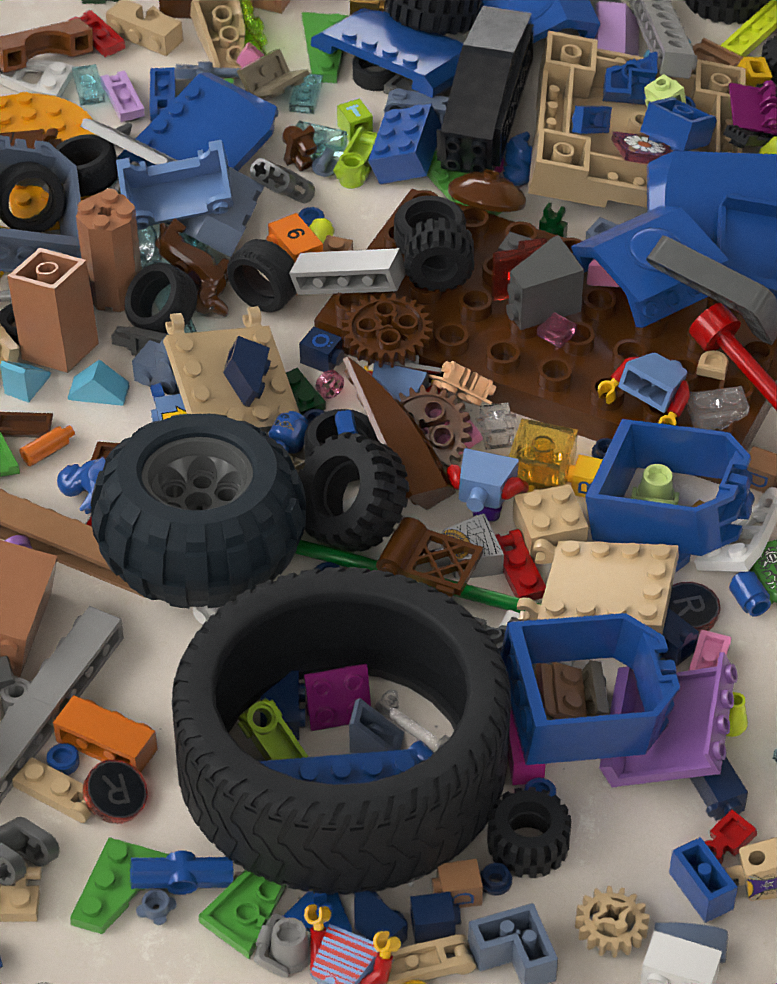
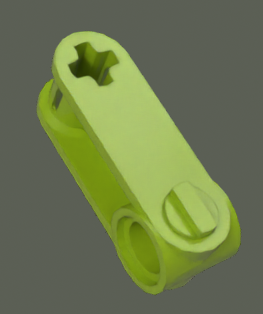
(353, 164)
(275, 739)

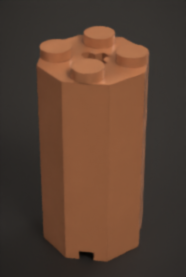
(109, 246)

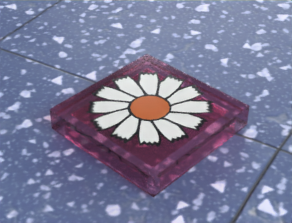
(638, 147)

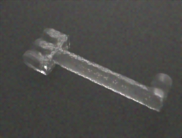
(389, 705)

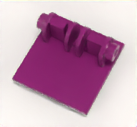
(754, 107)
(333, 695)

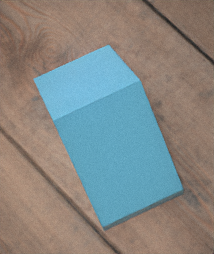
(22, 379)
(99, 385)

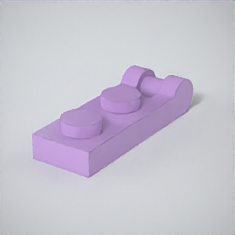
(122, 96)

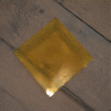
(544, 453)

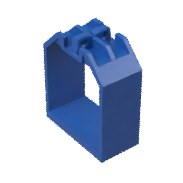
(684, 452)
(585, 639)

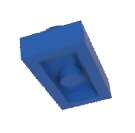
(591, 119)

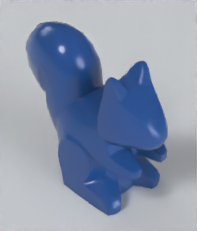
(518, 159)
(76, 479)

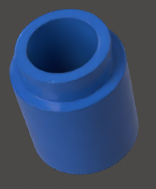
(750, 593)

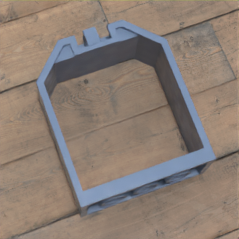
(20, 244)

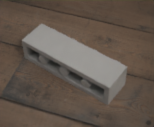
(348, 271)

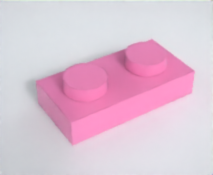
(708, 649)

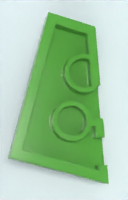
(109, 886)
(242, 911)

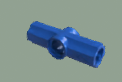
(181, 872)

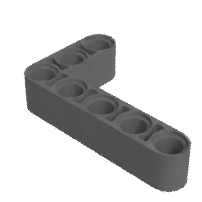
(720, 283)

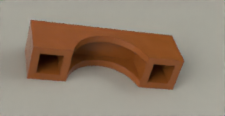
(64, 38)

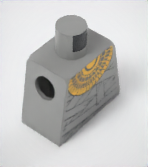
(478, 532)

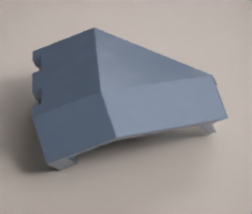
(226, 229)

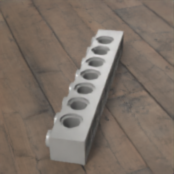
(666, 36)

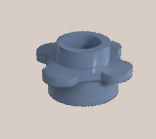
(152, 899)

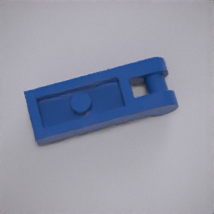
(161, 89)

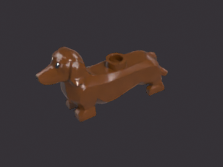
(198, 264)

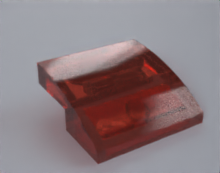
(506, 261)

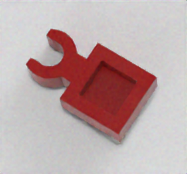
(730, 835)

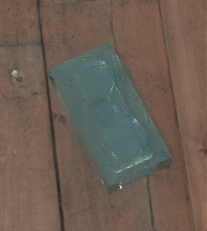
(88, 85)
(306, 95)

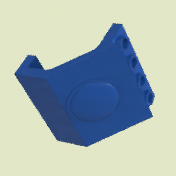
(554, 15)
(624, 254)

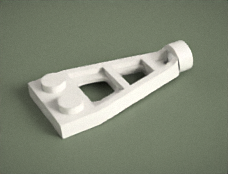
(52, 82)
(742, 556)

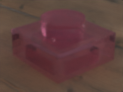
(557, 330)

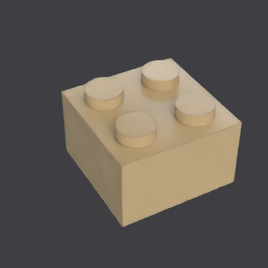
(550, 516)

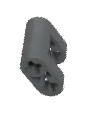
(281, 180)
(29, 841)

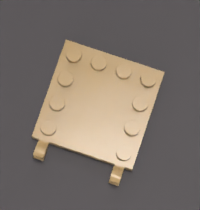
(199, 367)
(604, 581)

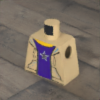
(757, 870)

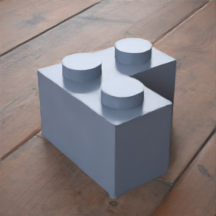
(154, 367)
(515, 938)

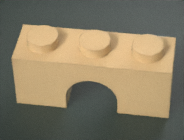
(158, 35)

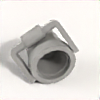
(287, 946)

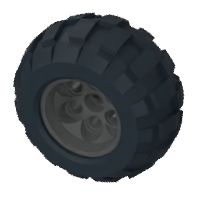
(198, 509)

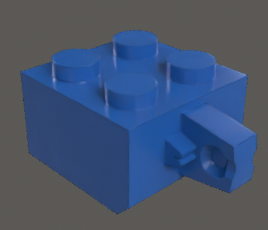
(678, 125)

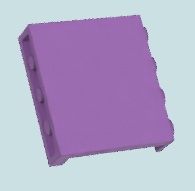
(695, 733)

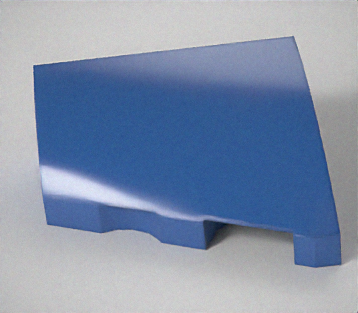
(628, 81)

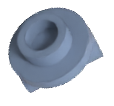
(325, 164)

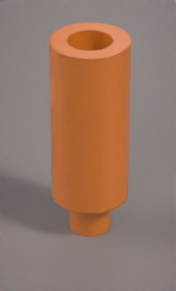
(46, 445)

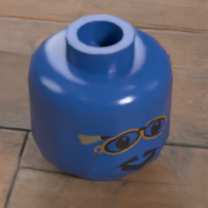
(289, 431)

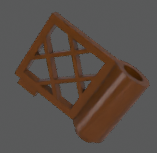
(406, 552)

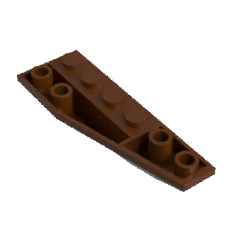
(402, 433)

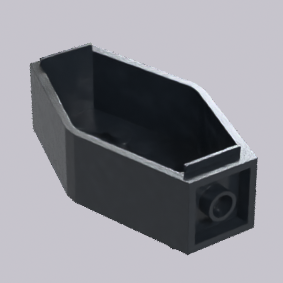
(486, 91)

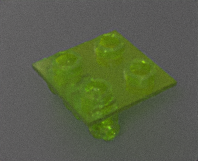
(253, 27)

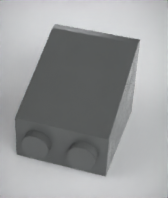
(545, 285)

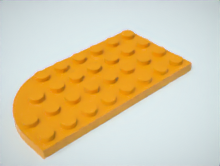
(38, 112)

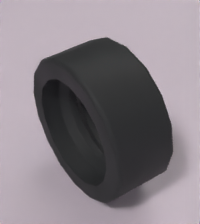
(369, 80)

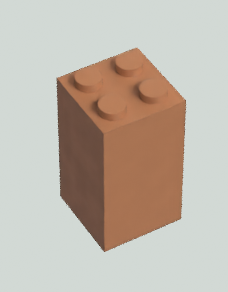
(53, 309)
(24, 595)

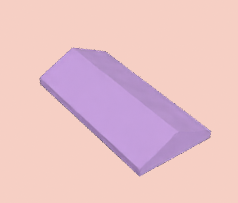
(618, 28)

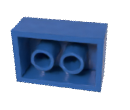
(405, 144)

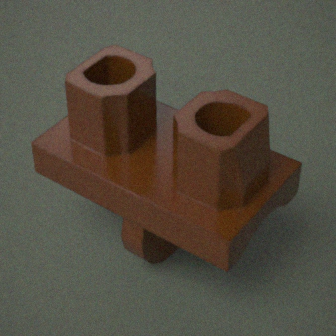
(299, 146)

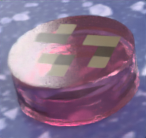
(329, 384)

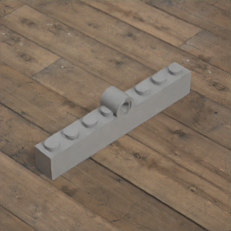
(35, 704)

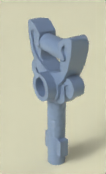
(186, 71)

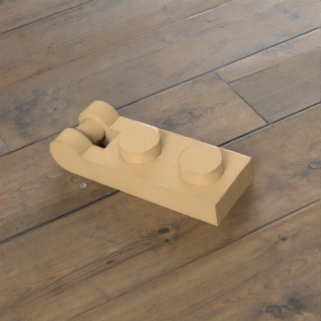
(52, 789)
(430, 961)

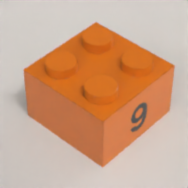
(293, 236)

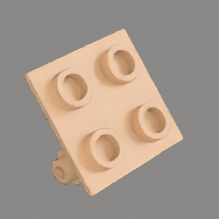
(455, 379)

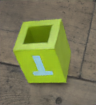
(352, 115)

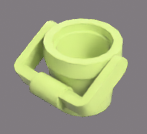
(656, 486)

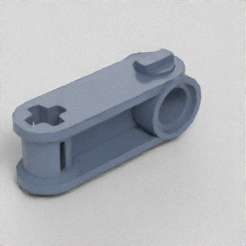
(403, 99)

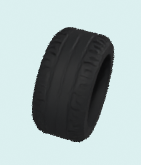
(94, 162)
(56, 201)
(420, 210)
(251, 285)
(147, 286)
(325, 427)

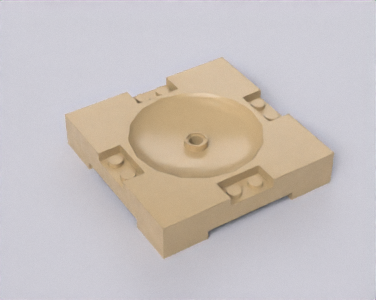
(589, 165)

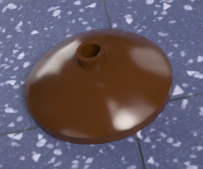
(487, 192)

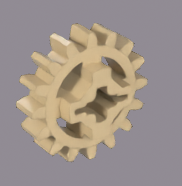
(612, 921)

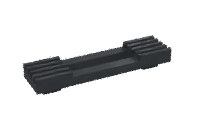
(742, 137)

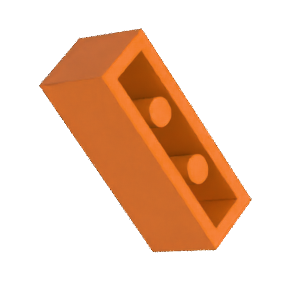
(104, 733)

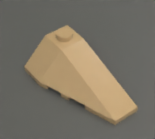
(220, 30)

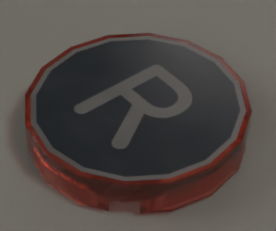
(695, 604)
(115, 791)

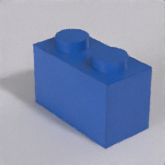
(703, 879)

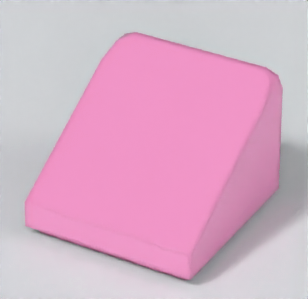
(248, 54)
(598, 276)

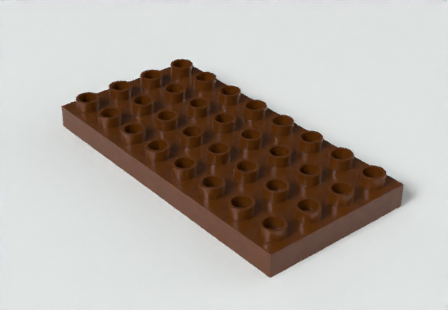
(552, 381)

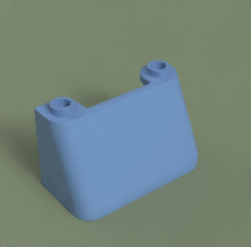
(178, 187)

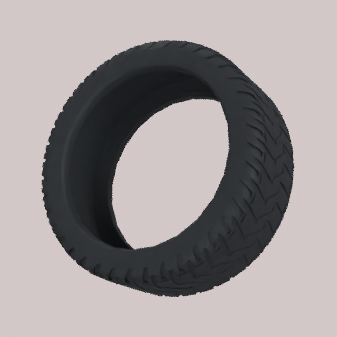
(341, 833)

